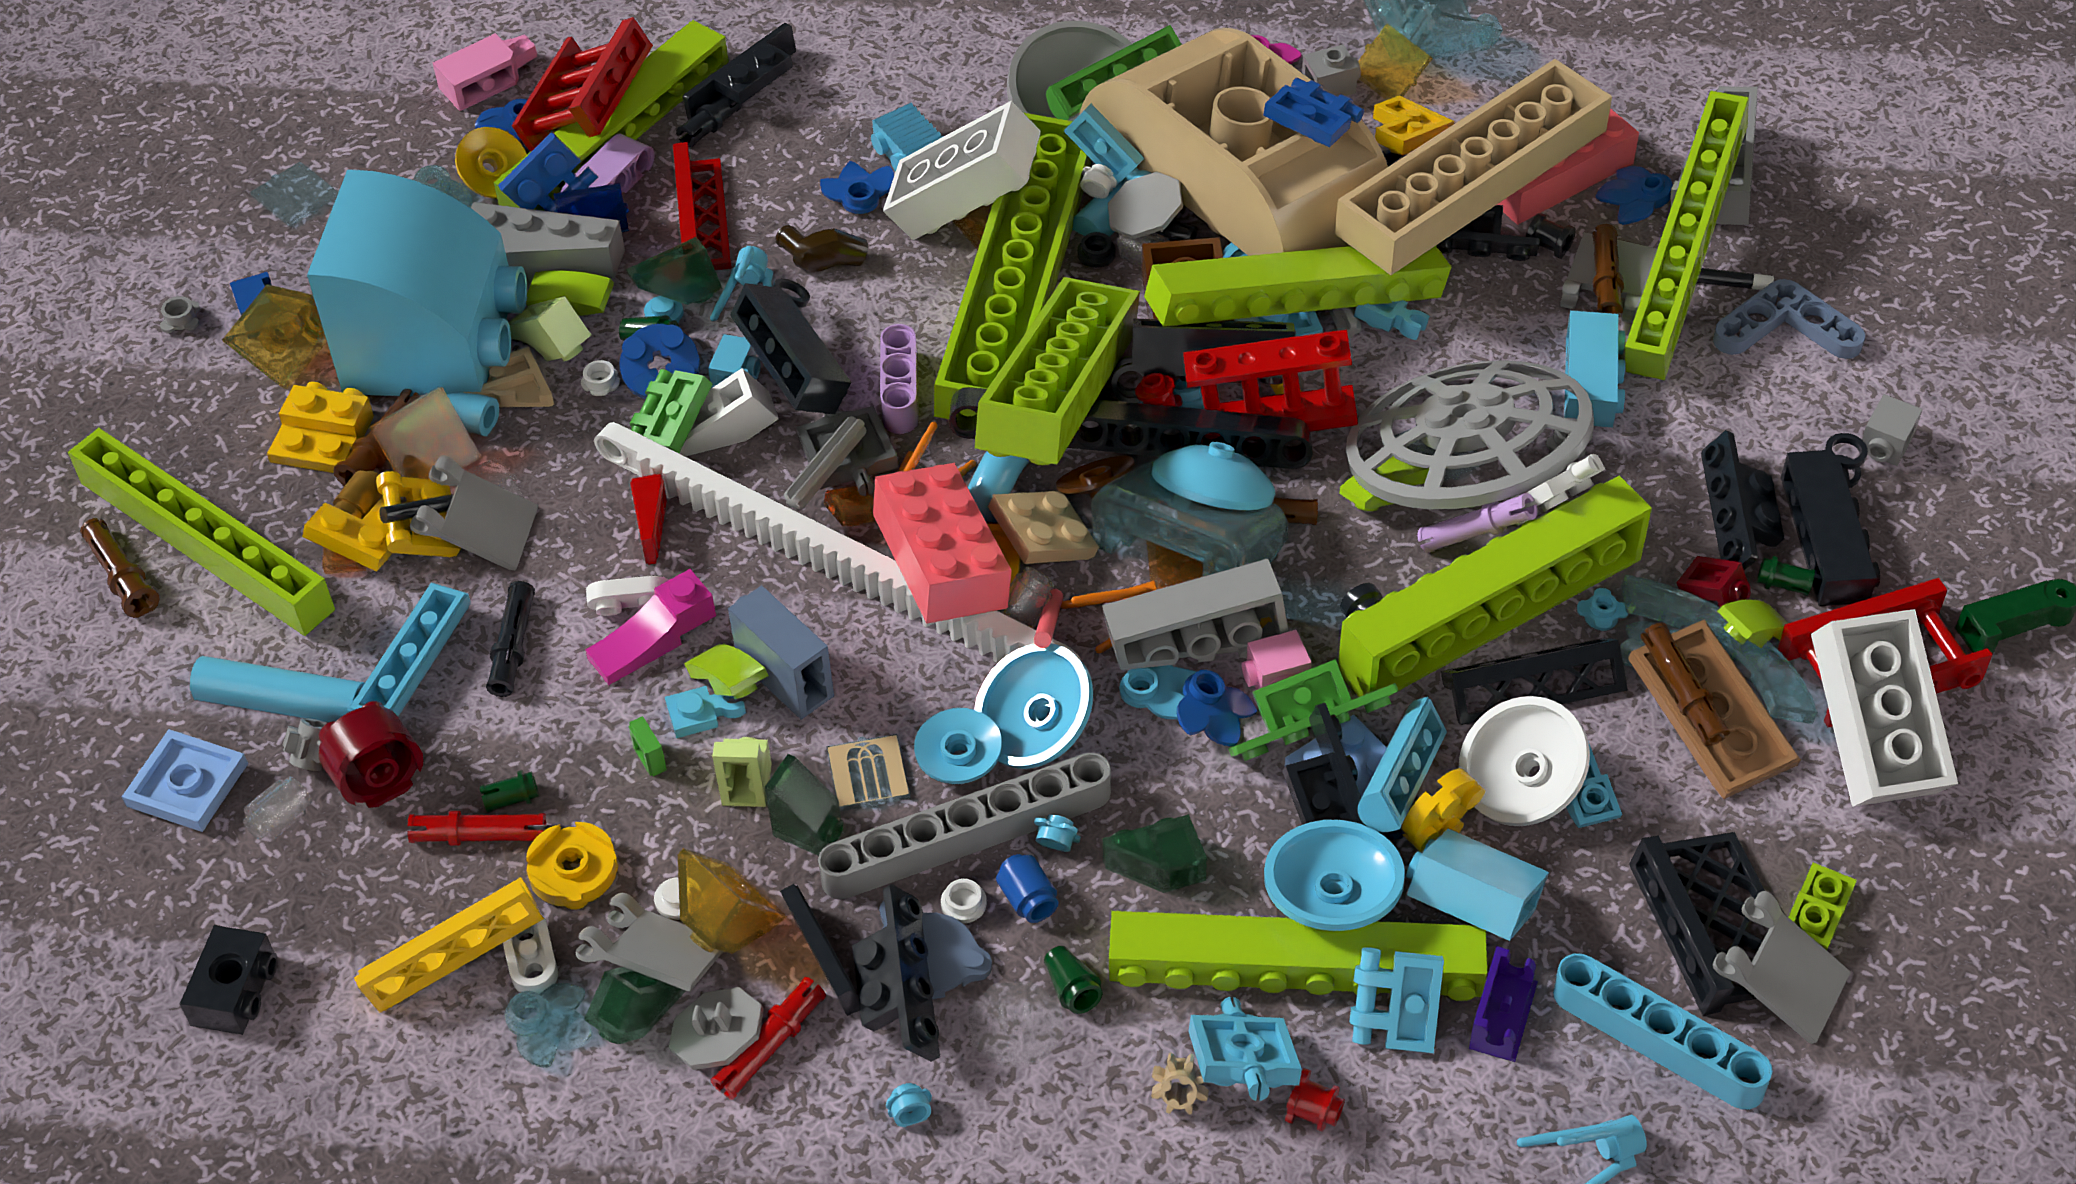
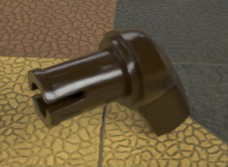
(822, 248)

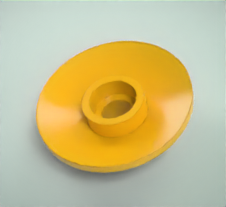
(486, 146)

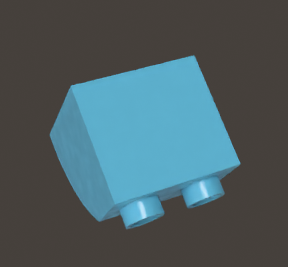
(412, 288)

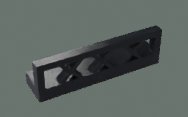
(1534, 663)

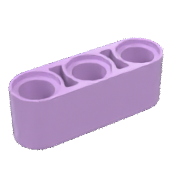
(619, 162)
(899, 378)

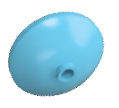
(1214, 477)
(1024, 691)
(1334, 875)

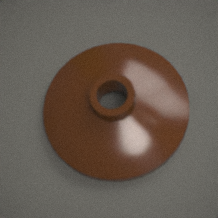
(1094, 475)

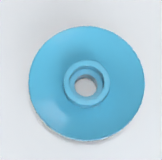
(955, 731)

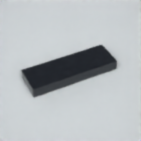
(821, 949)

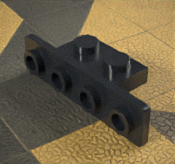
(747, 72)
(1485, 236)
(1740, 502)
(1325, 784)
(896, 978)

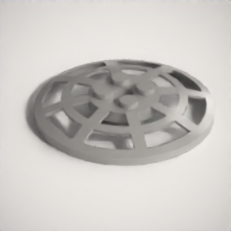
(1466, 420)

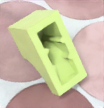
(550, 329)
(742, 771)

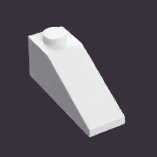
(731, 414)

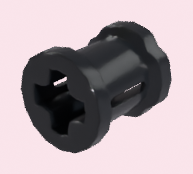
(1551, 235)

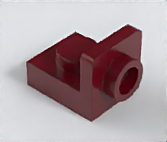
(1715, 580)

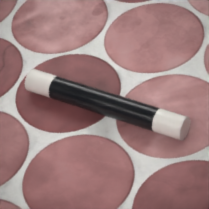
(1734, 279)

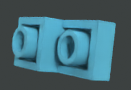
(1595, 799)

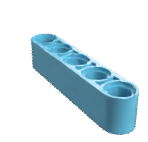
(1672, 1050)

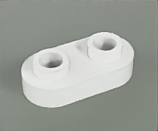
(611, 596)
(531, 956)

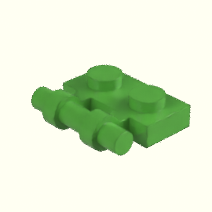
(671, 407)

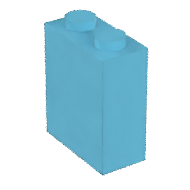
(1476, 883)

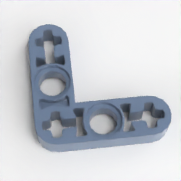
(1792, 312)

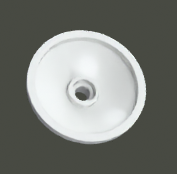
(1513, 741)

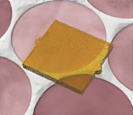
(1392, 63)

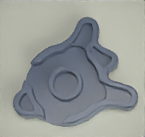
(951, 952)

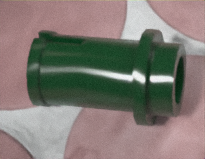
(1785, 576)
(509, 791)

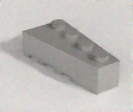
(1737, 199)
(556, 240)
(1197, 618)

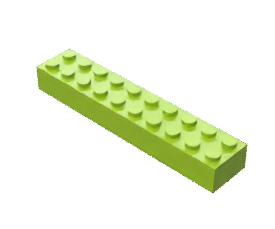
(1014, 265)

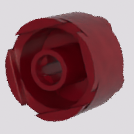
(369, 755)

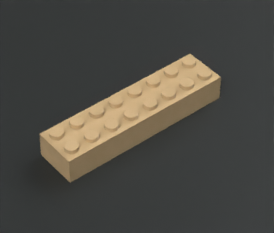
(1472, 166)

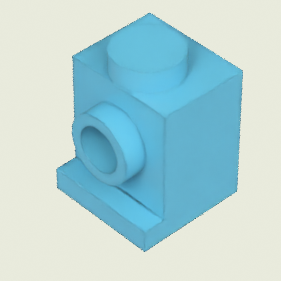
(730, 357)

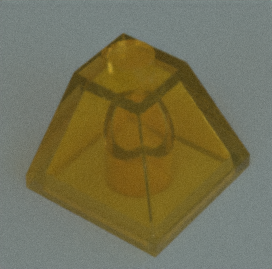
(278, 333)
(721, 904)

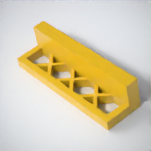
(449, 945)

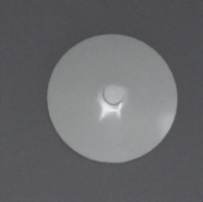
(1054, 55)

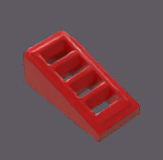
(650, 509)

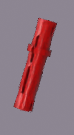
(474, 828)
(782, 1022)

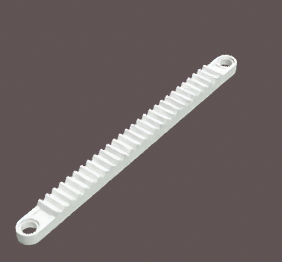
(801, 537)

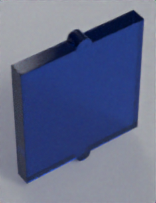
(596, 202)

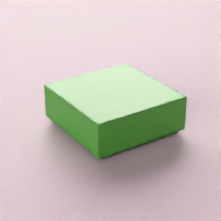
(647, 746)

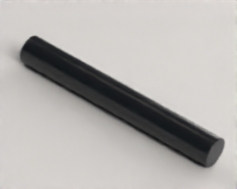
(408, 510)

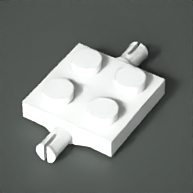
(1575, 480)

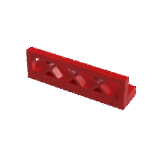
(687, 208)

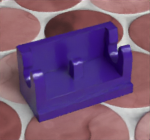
(1504, 1007)

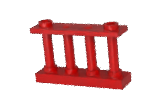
(601, 88)
(1287, 357)
(1927, 600)

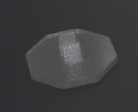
(1015, 1024)

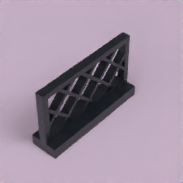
(1683, 922)

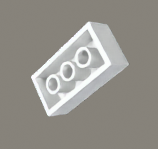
(962, 171)
(1884, 708)

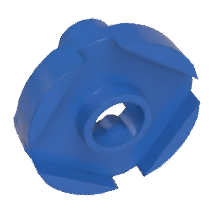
(652, 341)

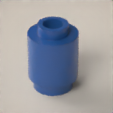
(1027, 888)

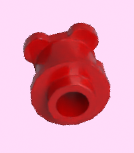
(1158, 390)
(1314, 1102)

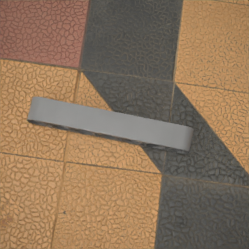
(944, 825)

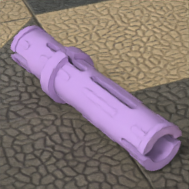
(1491, 519)

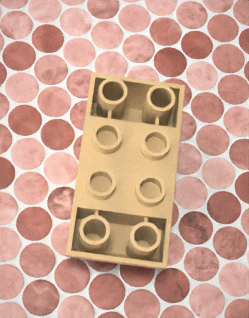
(1240, 172)

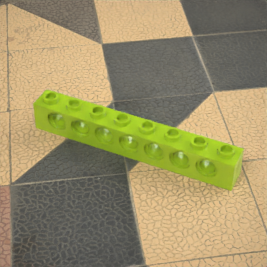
(1686, 236)

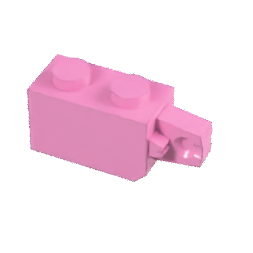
(482, 69)

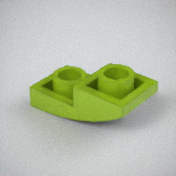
(583, 290)
(1391, 469)
(1752, 621)
(728, 670)
(1822, 903)

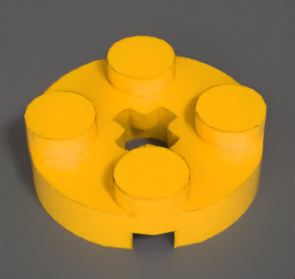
(1442, 811)
(575, 886)

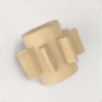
(1173, 1093)

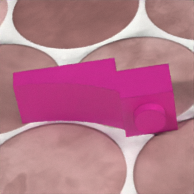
(655, 628)

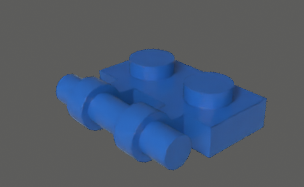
(1313, 111)
(542, 172)

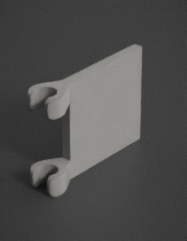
(1634, 266)
(479, 516)
(648, 946)
(1788, 971)

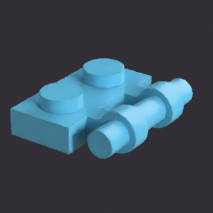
(1412, 1003)

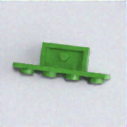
(1291, 701)

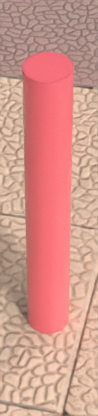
(1048, 620)

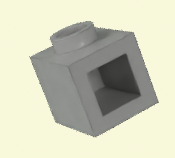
(1333, 69)

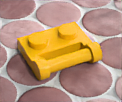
(399, 539)

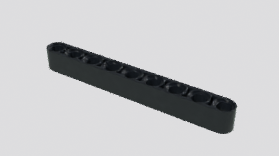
(1155, 419)

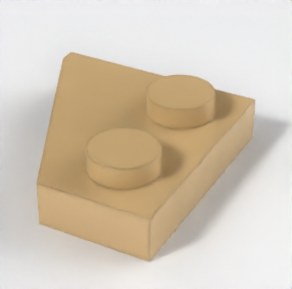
(518, 382)

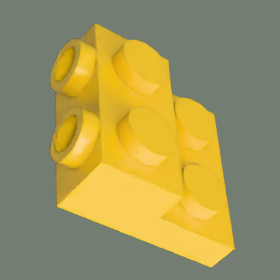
(319, 426)

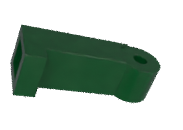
(2016, 612)

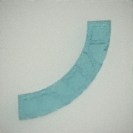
(1771, 672)

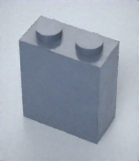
(786, 648)

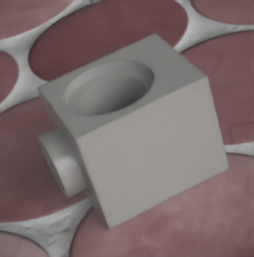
(1891, 429)

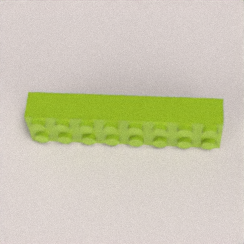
(1056, 371)
(1494, 588)

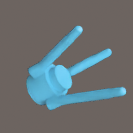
(749, 269)
(1614, 1139)

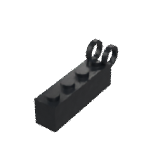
(790, 346)
(1162, 348)
(1829, 521)

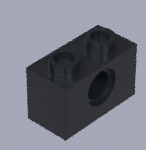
(227, 956)

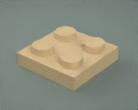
(1043, 527)

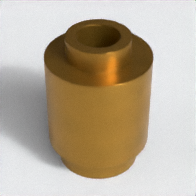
(359, 494)

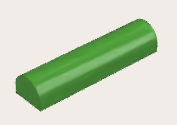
(1068, 94)

